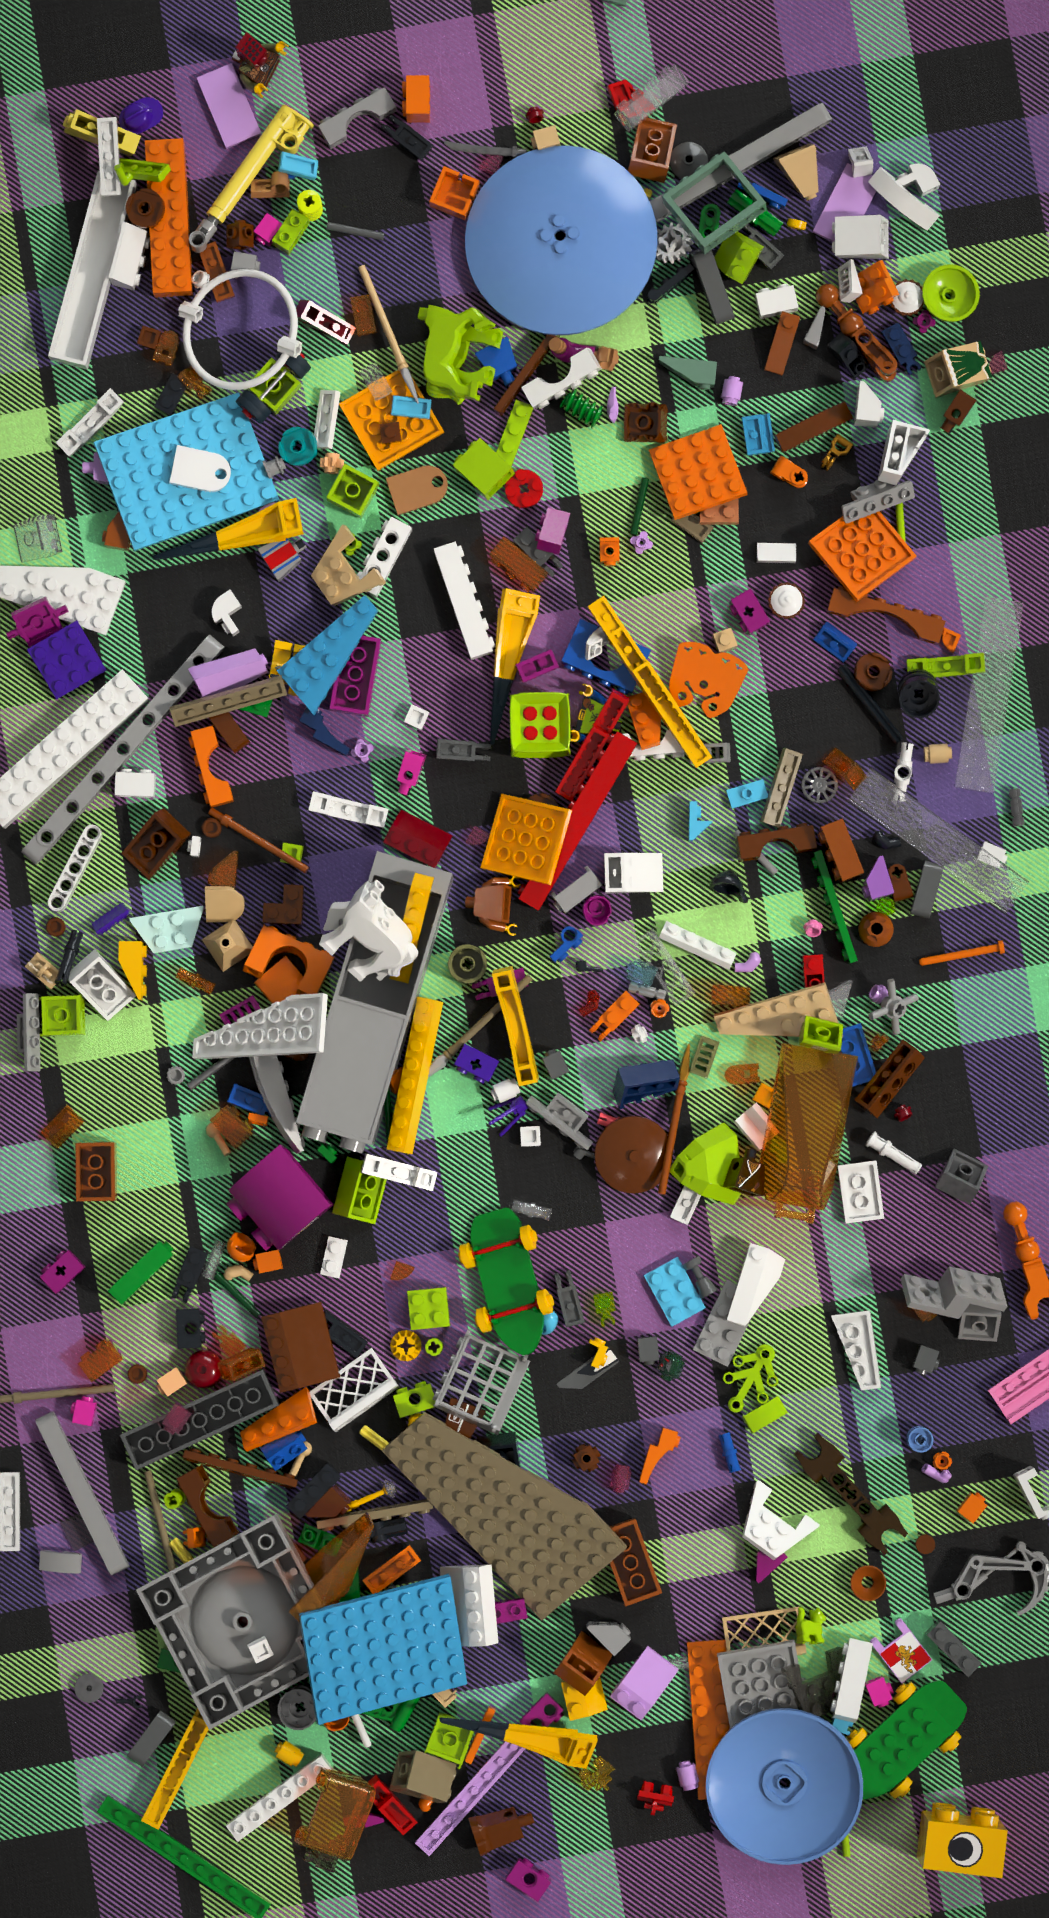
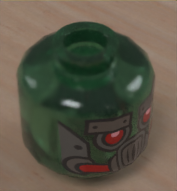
(670, 1365)

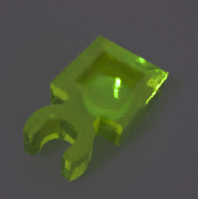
(605, 1304)

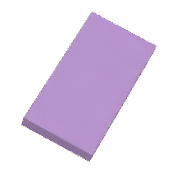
(229, 106)
(848, 198)

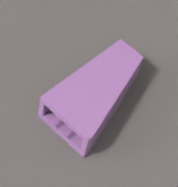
(228, 672)

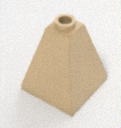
(800, 169)
(238, 947)

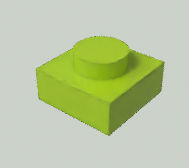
(293, 850)

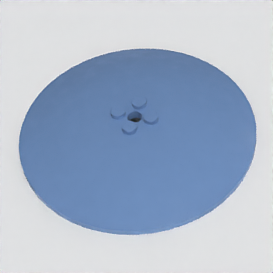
(567, 282)

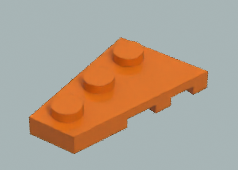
(645, 721)

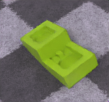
(764, 1414)

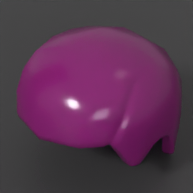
(596, 910)

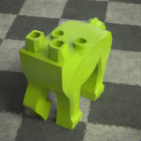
(448, 349)

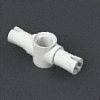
(904, 761)

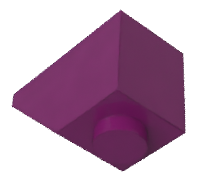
(766, 1565)

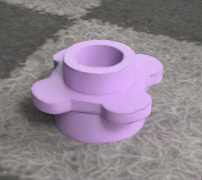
(646, 543)
(357, 750)

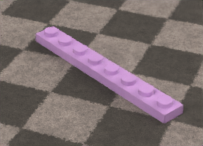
(468, 1797)

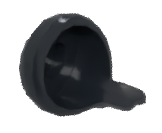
(729, 883)

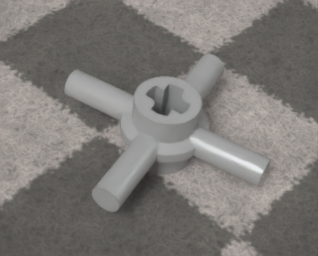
(893, 1006)

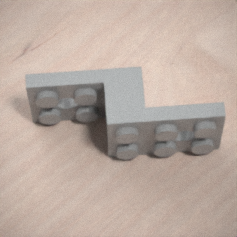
(953, 1292)

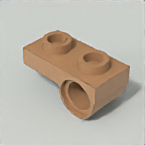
(275, 187)

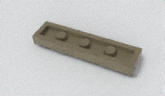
(781, 787)

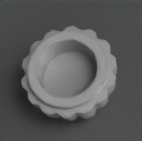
(175, 1075)

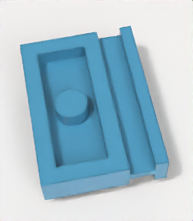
(758, 434)

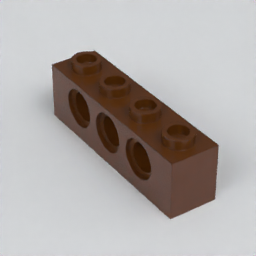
(889, 1078)

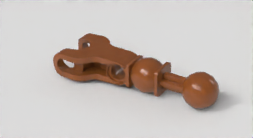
(853, 326)

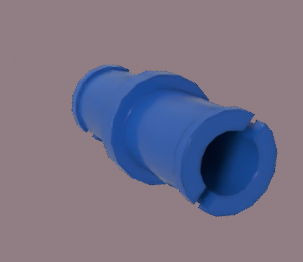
(729, 1452)

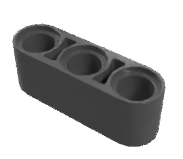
(926, 889)
(151, 1738)

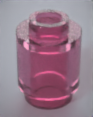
(620, 1478)

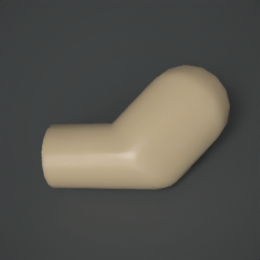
(237, 1270)

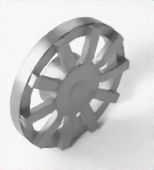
(819, 785)

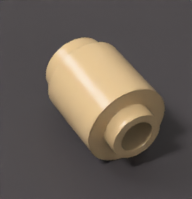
(937, 753)

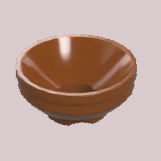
(870, 938)
(875, 1590)

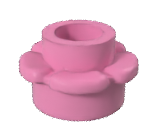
(813, 928)

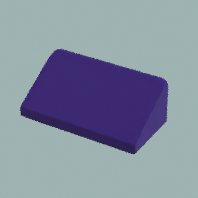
(111, 918)

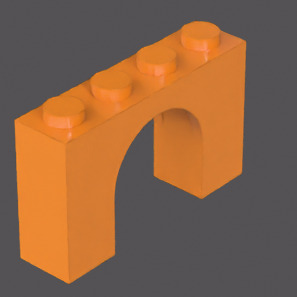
(272, 942)

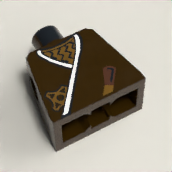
(746, 1175)

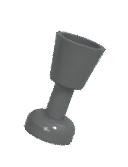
(704, 1285)

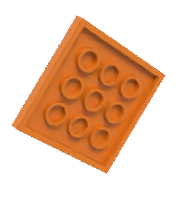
(698, 472)
(862, 552)

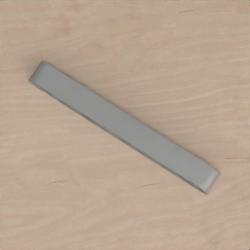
(82, 1493)

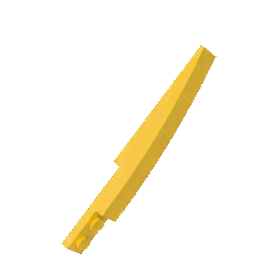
(649, 682)
(176, 1771)

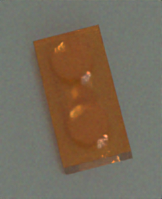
(363, 315)

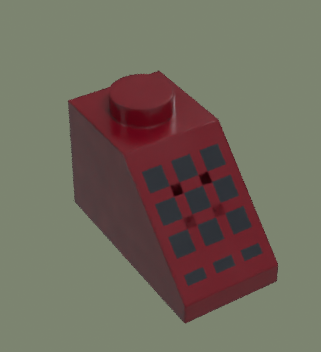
(251, 51)

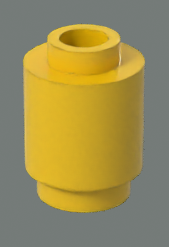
(288, 1753)

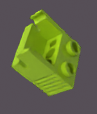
(63, 1015)
(449, 1741)

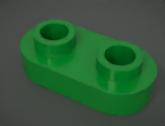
(707, 223)

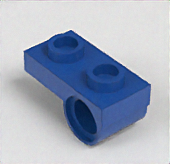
(561, 953)

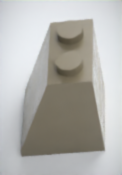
(423, 1776)

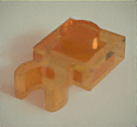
(194, 381)
(878, 1041)
(231, 1343)

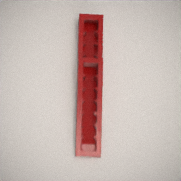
(592, 744)

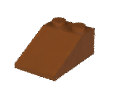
(652, 149)

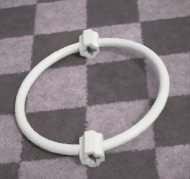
(286, 345)

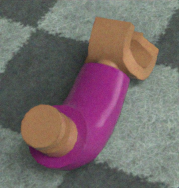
(564, 349)

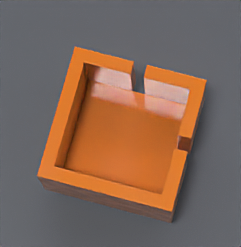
(417, 94)
(454, 195)

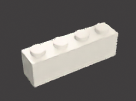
(852, 1680)

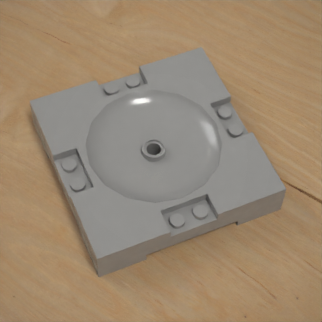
(200, 1612)

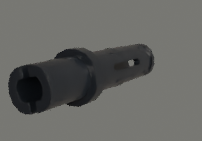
(71, 950)

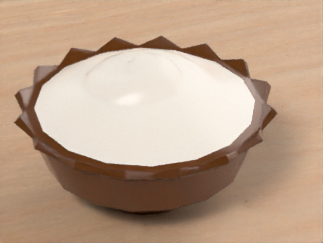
(909, 298)
(786, 600)

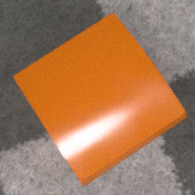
(280, 981)

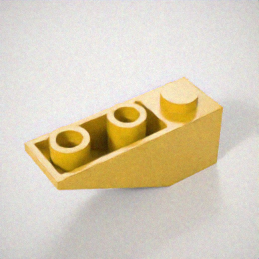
(131, 960)

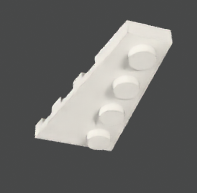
(858, 1340)

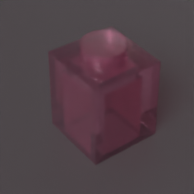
(176, 1419)

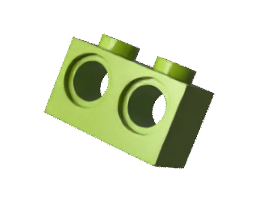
(290, 231)

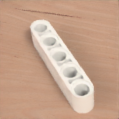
(66, 874)

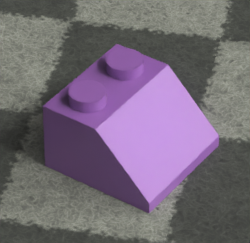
(877, 882)

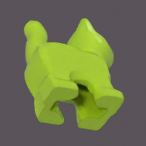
(811, 1629)

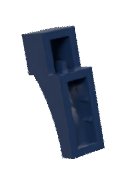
(321, 732)

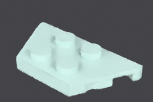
(169, 929)

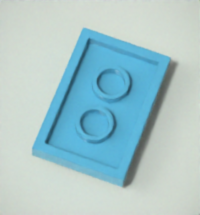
(674, 1291)

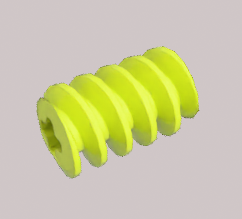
(313, 200)

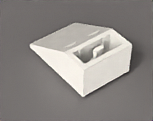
(633, 872)

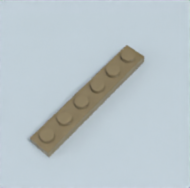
(228, 701)
(384, 1513)

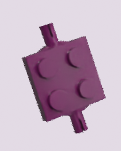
(36, 621)

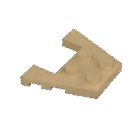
(337, 577)

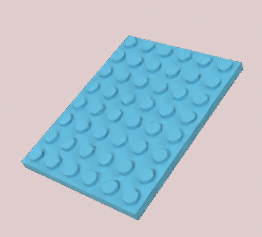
(141, 465)

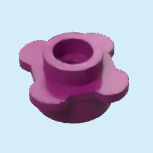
(924, 326)

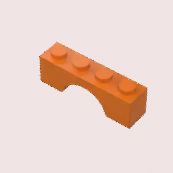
(205, 742)

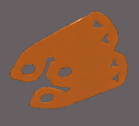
(710, 667)

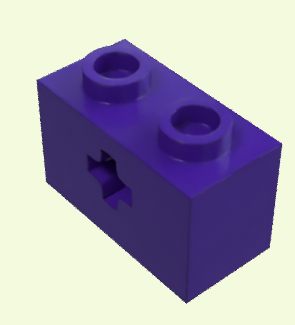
(487, 1063)

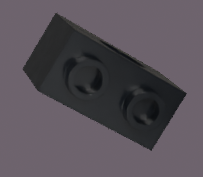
(186, 1316)

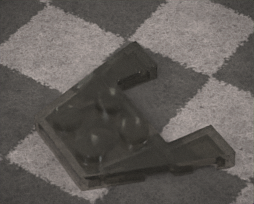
(816, 1692)

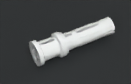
(885, 1148)

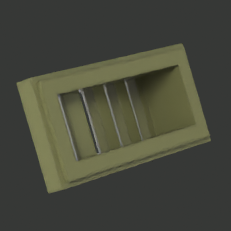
(693, 1070)

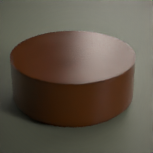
(211, 828)
(55, 927)
(137, 1374)
(925, 1544)

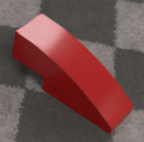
(391, 1807)

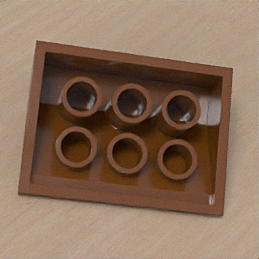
(300, 1347)

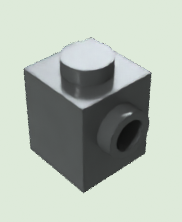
(926, 1360)

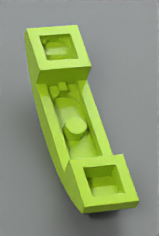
(950, 666)

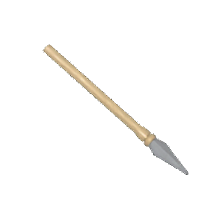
(399, 358)

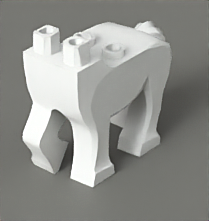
(373, 927)

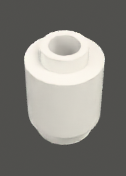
(505, 1090)

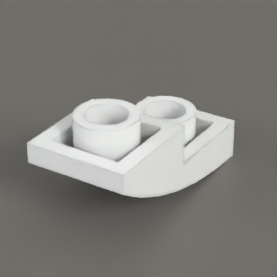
(595, 643)

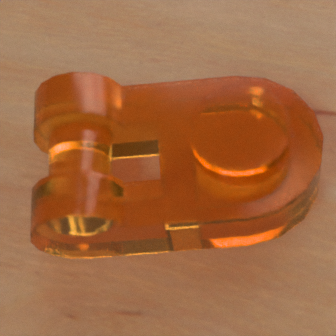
(168, 341)
(735, 1074)

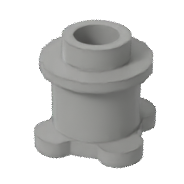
(274, 467)

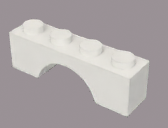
(583, 366)
(667, 746)

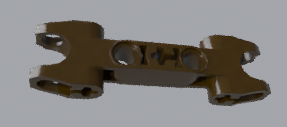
(874, 1520)

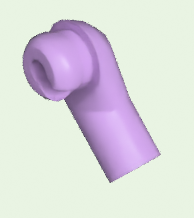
(750, 964)
(942, 1477)

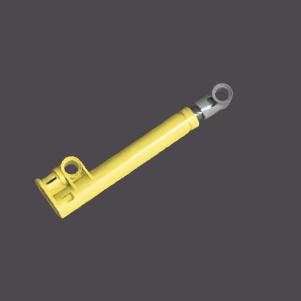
(284, 127)

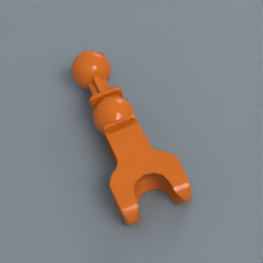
(1028, 1253)

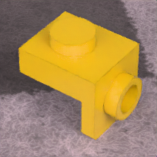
(600, 1357)

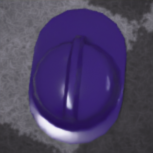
(141, 115)

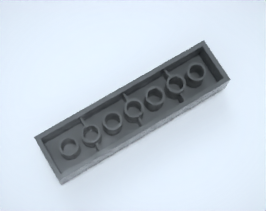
(210, 1416)

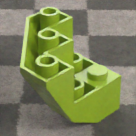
(706, 1164)

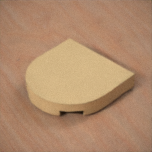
(223, 904)

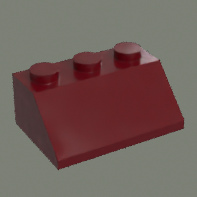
(417, 839)

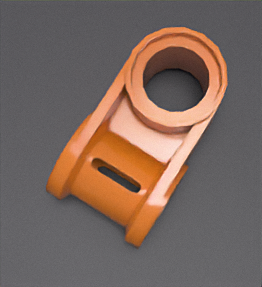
(786, 471)

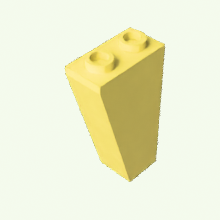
(85, 127)

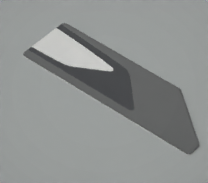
(586, 1373)

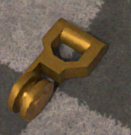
(844, 442)

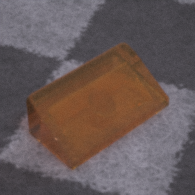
(62, 1126)

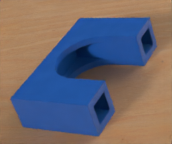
(575, 659)

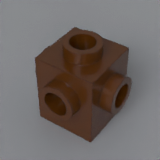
(240, 235)
(586, 1450)

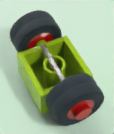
(276, 391)

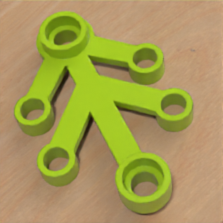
(752, 1375)

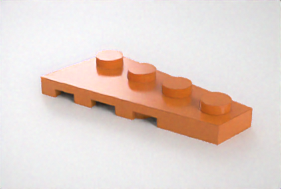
(281, 1421)

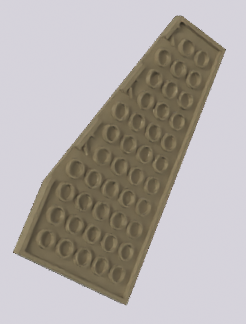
(513, 1518)

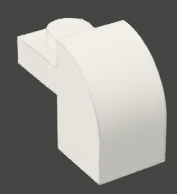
(922, 177)
(222, 609)

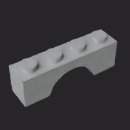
(377, 104)

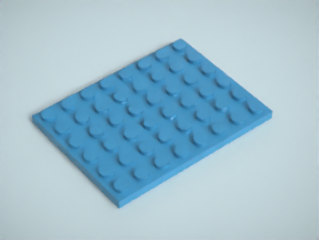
(383, 1649)

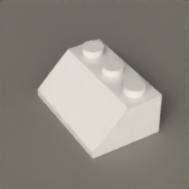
(129, 256)

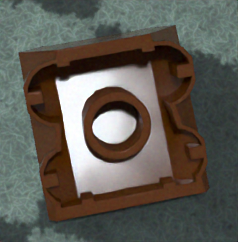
(645, 422)

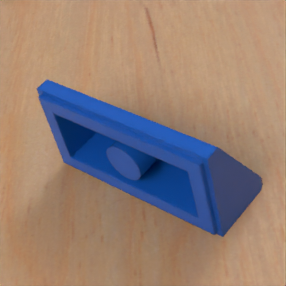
(835, 641)

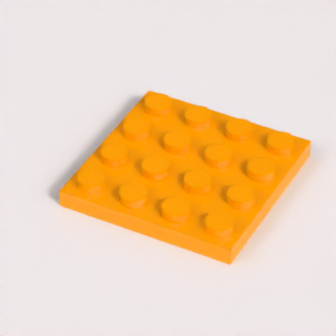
(366, 415)
(526, 839)

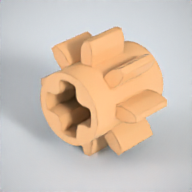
(331, 463)

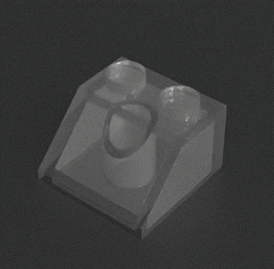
(37, 538)

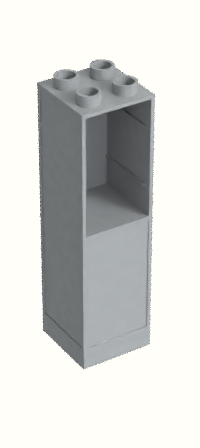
(369, 1021)

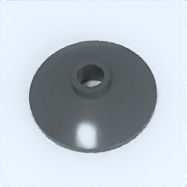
(678, 163)

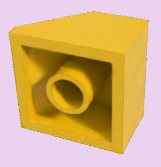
(584, 1706)

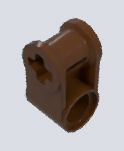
(900, 885)

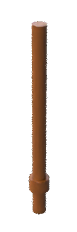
(227, 820)

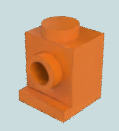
(613, 543)

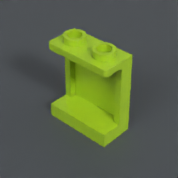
(483, 468)

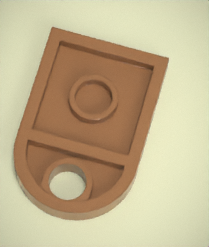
(415, 489)

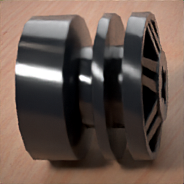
(918, 703)

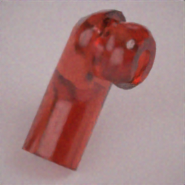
(592, 1003)

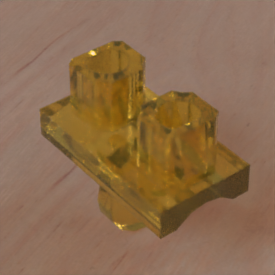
(590, 1780)

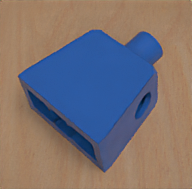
(500, 359)

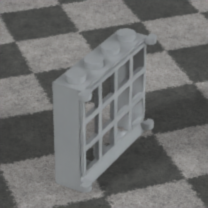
(508, 1393)

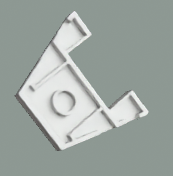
(769, 1531)

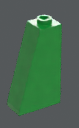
(141, 1272)

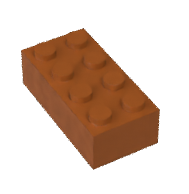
(633, 1566)

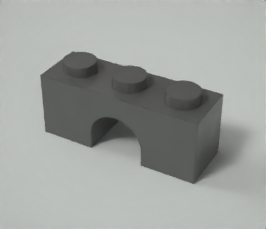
(953, 1648)

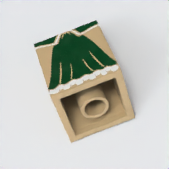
(958, 368)

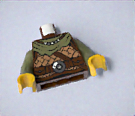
(258, 80)

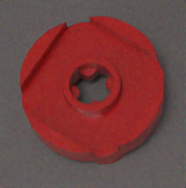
(526, 499)

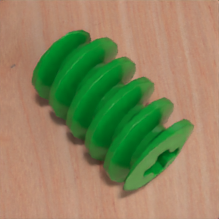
(582, 407)

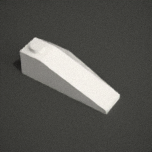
(757, 1277)

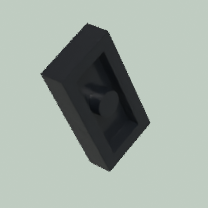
(171, 395)

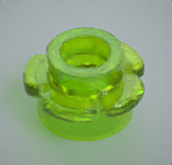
(889, 902)

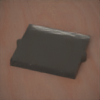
(76, 1532)

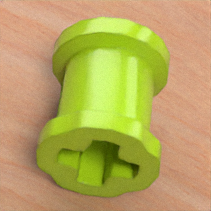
(439, 1350)
(171, 1498)

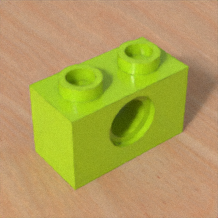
(404, 1405)

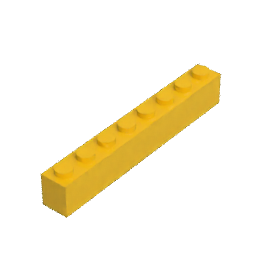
(414, 1075)

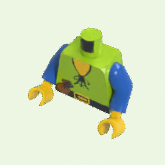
(589, 711)

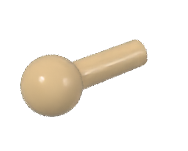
(214, 1133)
(299, 1459)

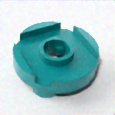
(288, 442)

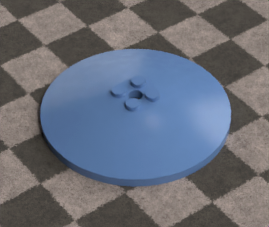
(779, 1821)

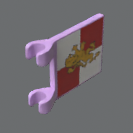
(903, 1654)

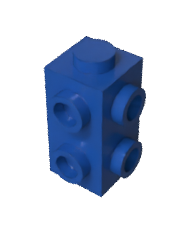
(284, 1449)

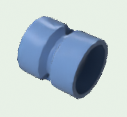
(919, 1439)

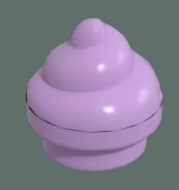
(878, 993)

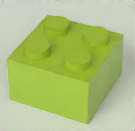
(352, 491)
(428, 1308)

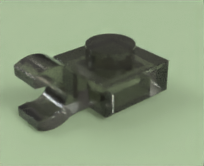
(322, 1860)

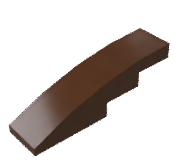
(813, 427)

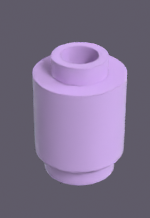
(731, 391)
(687, 1775)

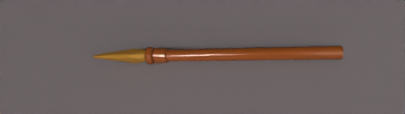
(683, 1073)

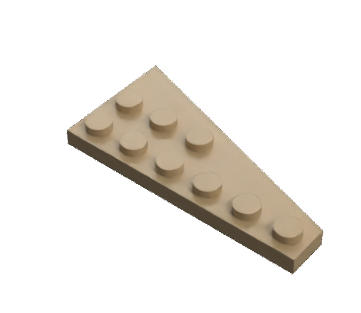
(779, 1014)

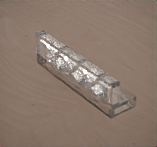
(673, 968)

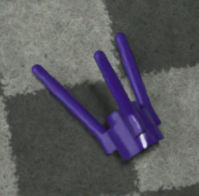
(517, 1105)

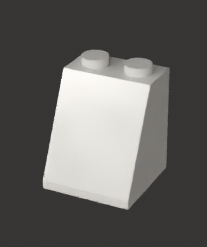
(861, 237)

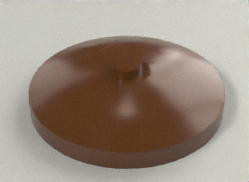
(631, 1154)

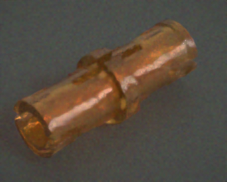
(195, 980)

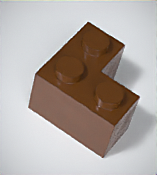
(290, 911)

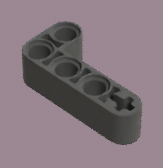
(712, 285)

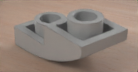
(60, 1561)

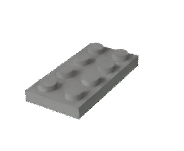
(719, 1337)

